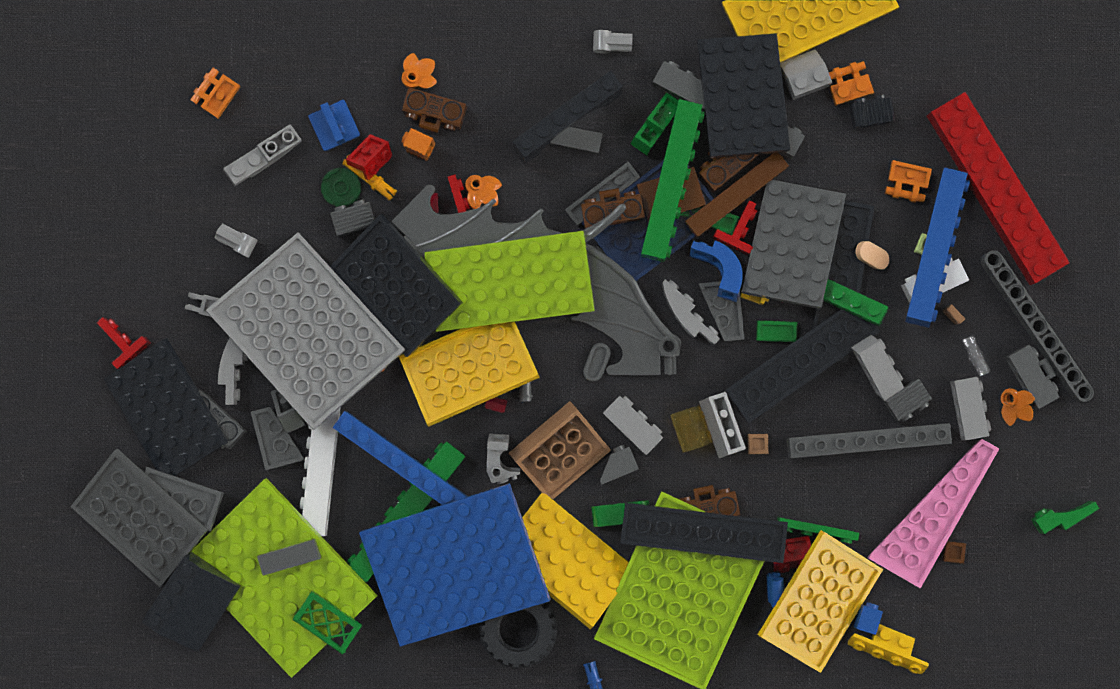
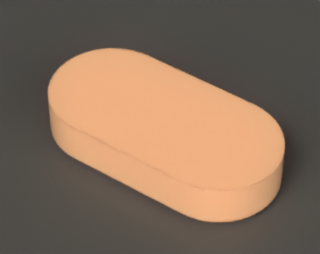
(872, 255)

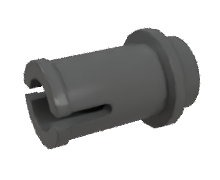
(525, 393)

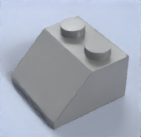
(805, 74)

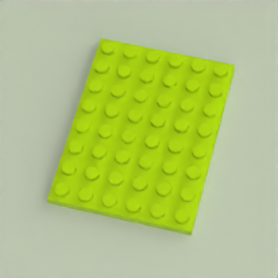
(270, 601)
(678, 607)

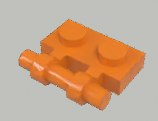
(851, 89)
(219, 97)
(910, 175)

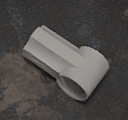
(605, 42)
(238, 241)

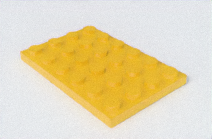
(467, 369)
(573, 561)
(820, 601)

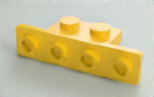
(891, 647)

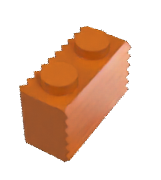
(418, 144)

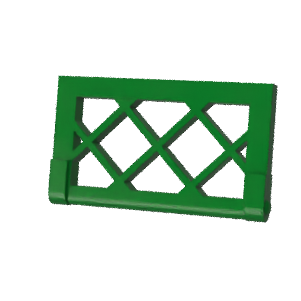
(342, 617)

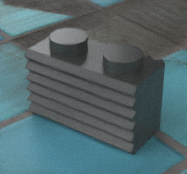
(352, 219)
(907, 400)

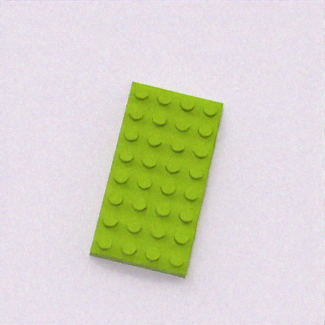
(516, 279)

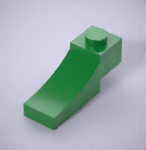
(655, 124)
(1048, 519)

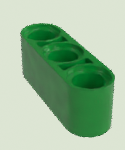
(610, 514)

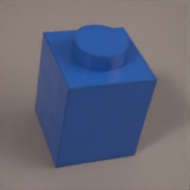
(868, 618)

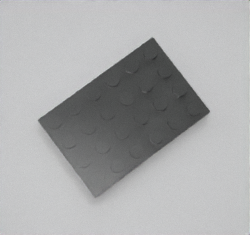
(794, 244)
(138, 517)

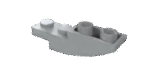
(263, 155)
(681, 306)
(228, 371)

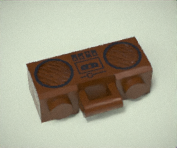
(427, 105)
(722, 170)
(596, 211)
(722, 503)

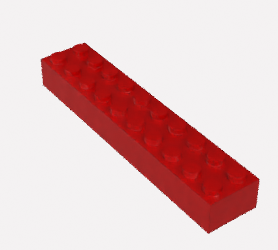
(997, 189)

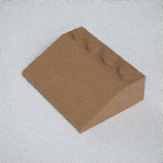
(559, 451)

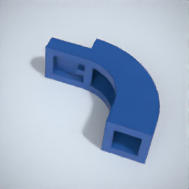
(727, 264)

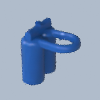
(775, 587)

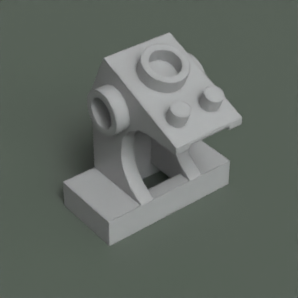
(496, 445)

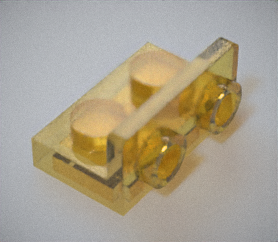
(691, 428)

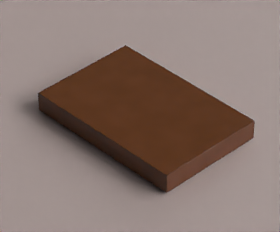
(692, 199)

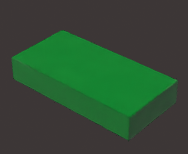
(776, 331)

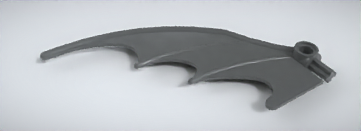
(434, 231)
(627, 319)

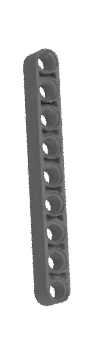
(1045, 330)

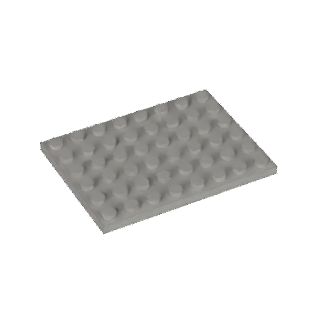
(305, 331)

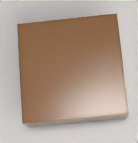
(953, 314)
(757, 443)

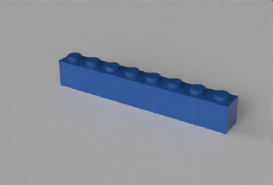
(936, 248)
(397, 459)

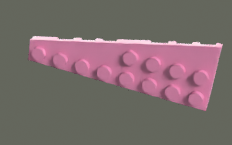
(923, 533)

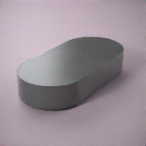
(596, 362)

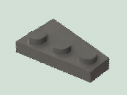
(725, 312)
(274, 443)

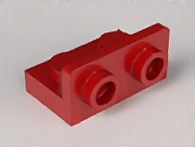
(370, 156)
(794, 553)

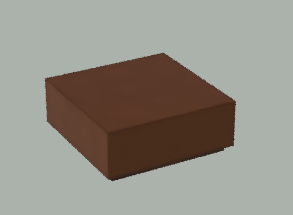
(954, 552)

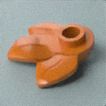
(420, 70)
(484, 192)
(1019, 408)

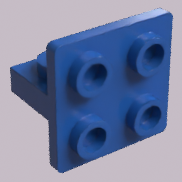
(334, 125)

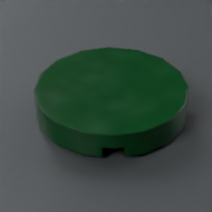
(340, 187)

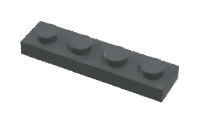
(619, 179)

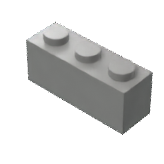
(878, 367)
(970, 408)
(633, 424)
(722, 425)

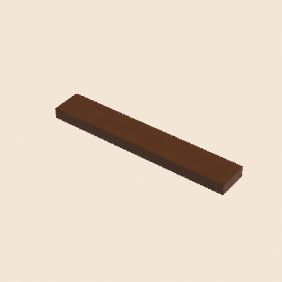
(736, 194)

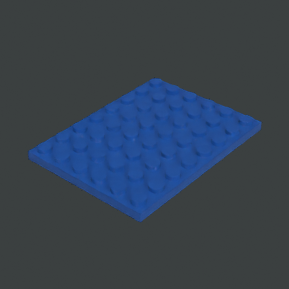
(455, 565)

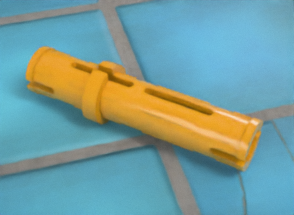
(375, 182)

